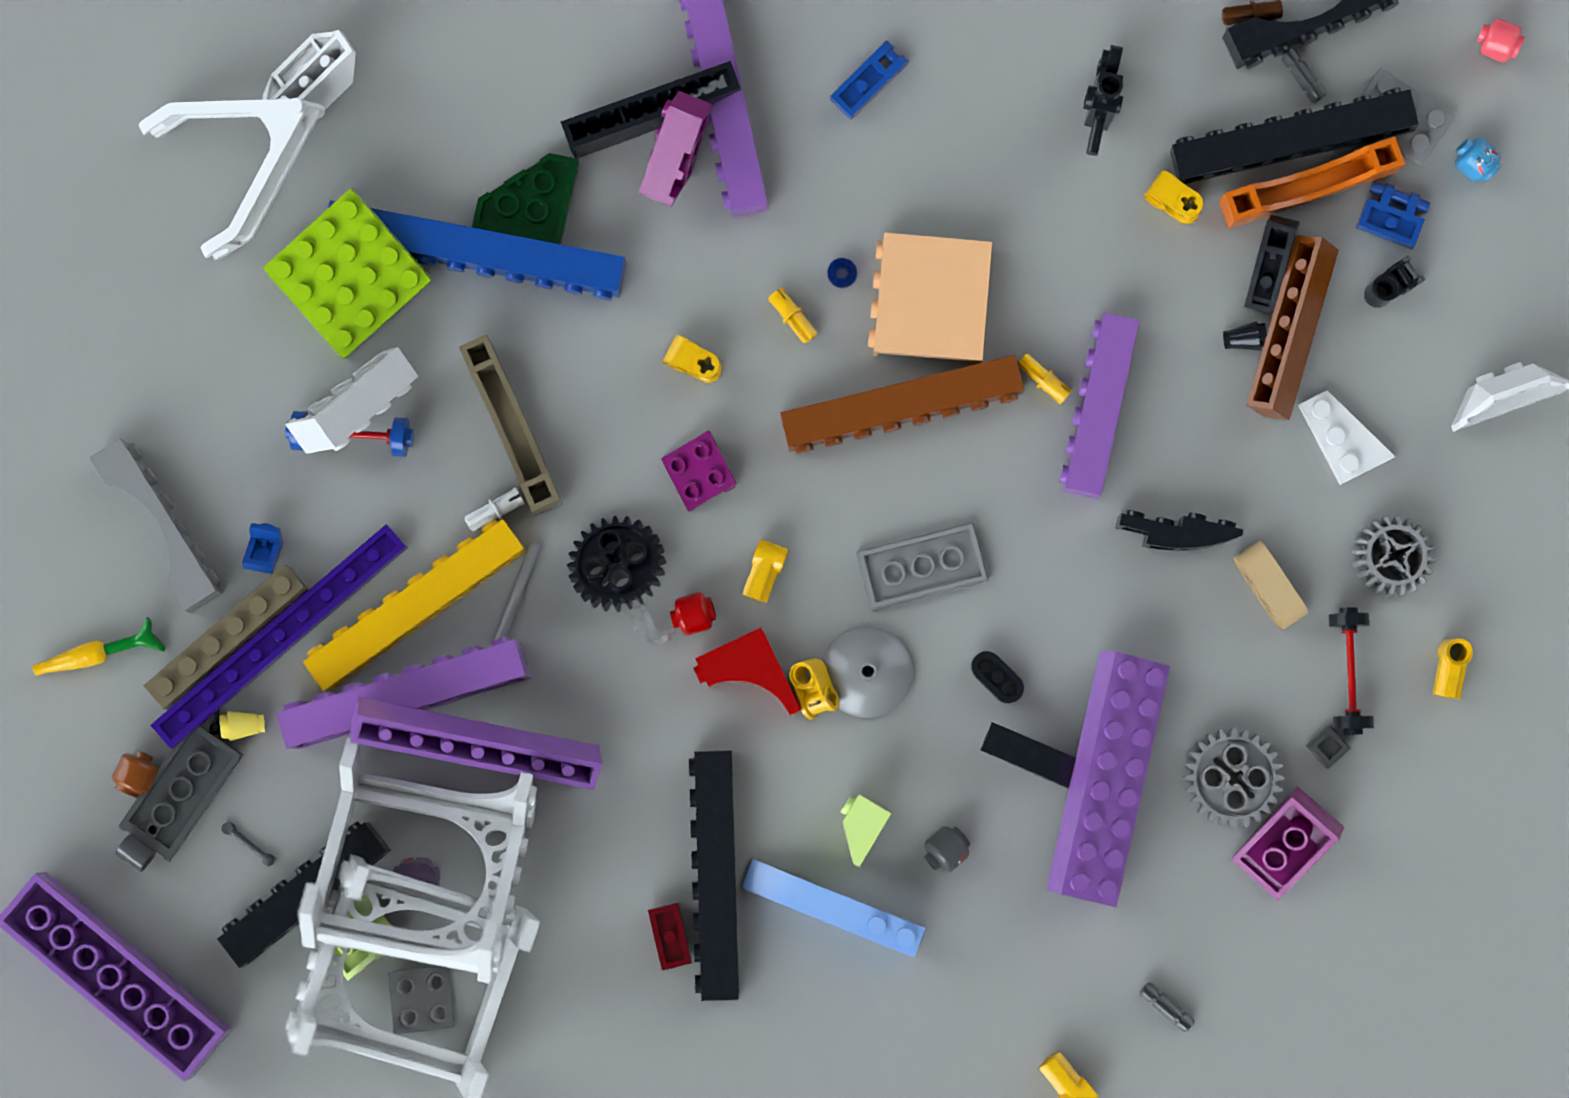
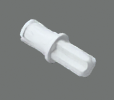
(493, 510)

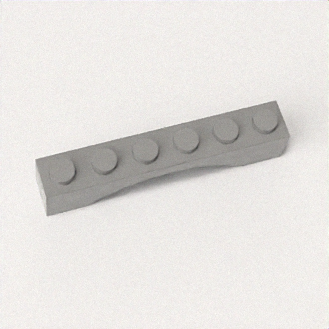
(188, 576)

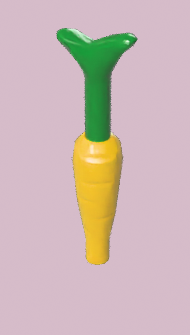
(97, 652)

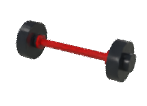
(1349, 620)

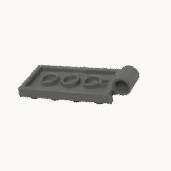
(177, 798)

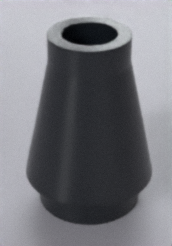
(1247, 337)

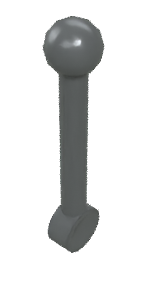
(229, 828)

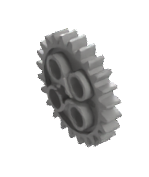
(1251, 757)

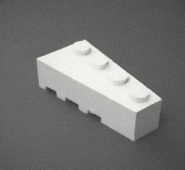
(354, 403)

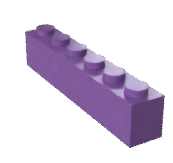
(1100, 405)

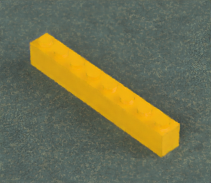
(414, 606)

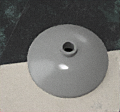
(891, 665)

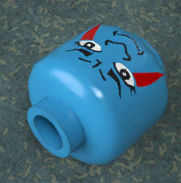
(1478, 159)

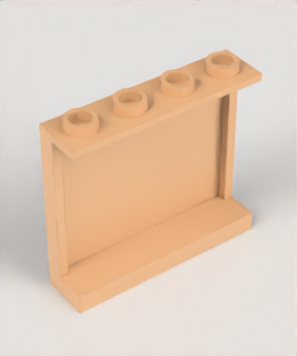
(931, 297)

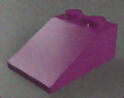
(1288, 843)

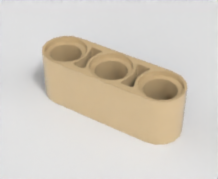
(1270, 585)

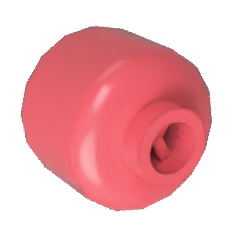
(1500, 40)

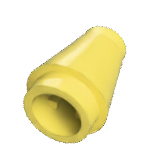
(240, 725)

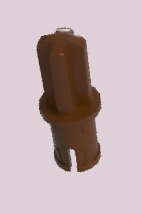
(1262, 10)

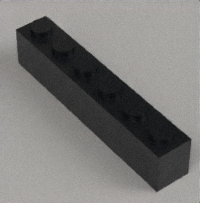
(279, 913)

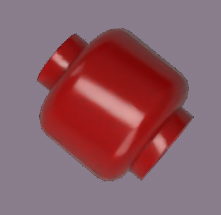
(693, 613)

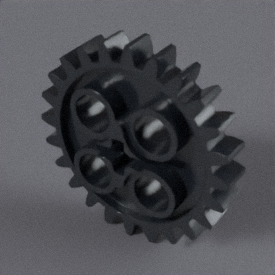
(593, 554)

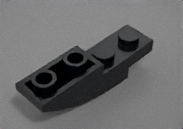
(1190, 534)

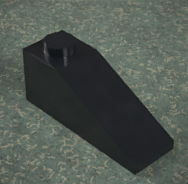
(1271, 263)

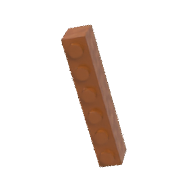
(1292, 327)

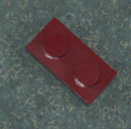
(670, 936)

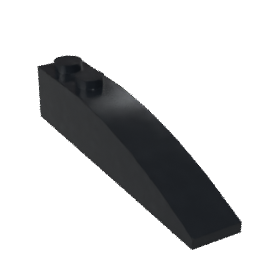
(643, 111)

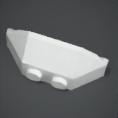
(315, 70)
(1507, 392)

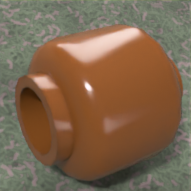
(134, 773)

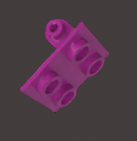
(699, 471)

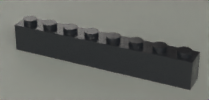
(1295, 136)
(716, 876)

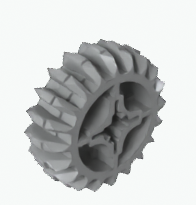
(1400, 565)

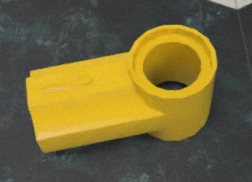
(766, 563)
(1451, 672)
(1065, 1079)

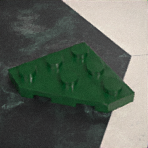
(532, 201)

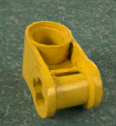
(1172, 195)
(688, 357)
(814, 689)

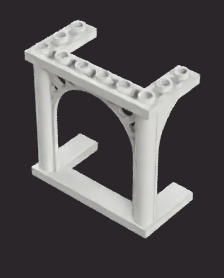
(502, 811)
(316, 1028)

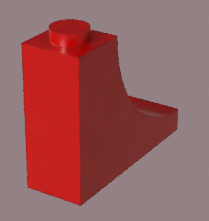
(747, 661)

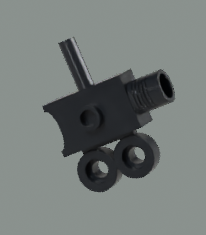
(1103, 97)

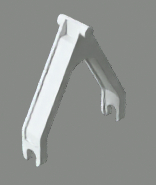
(288, 126)

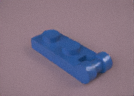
(868, 80)

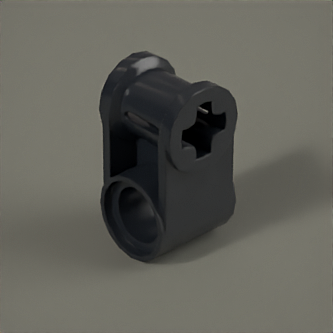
(1396, 281)

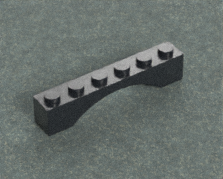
(1259, 38)

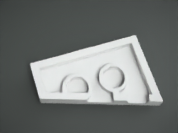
(1342, 438)

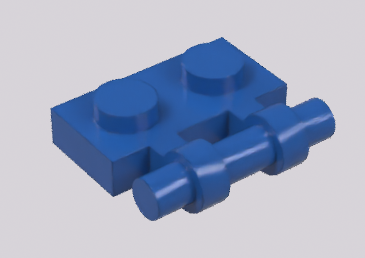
(1391, 223)

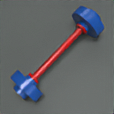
(399, 437)

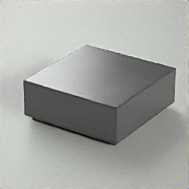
(1328, 747)

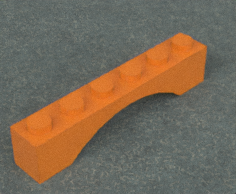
(1341, 174)

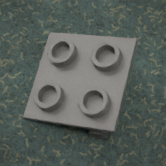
(420, 999)

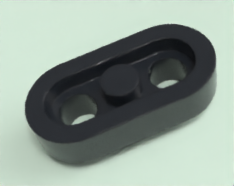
(999, 674)

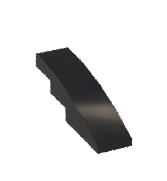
(1029, 754)

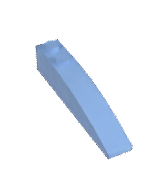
(834, 908)

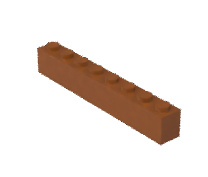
(902, 403)

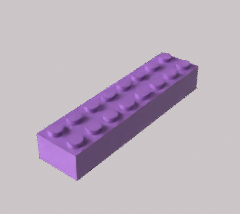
(417, 688)
(1108, 778)
(114, 975)

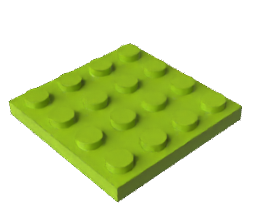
(347, 273)

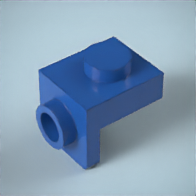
(263, 548)

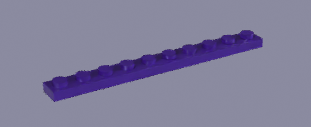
(278, 637)

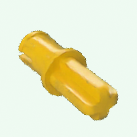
(792, 315)
(1046, 379)

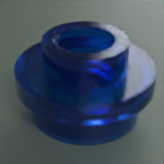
(842, 263)

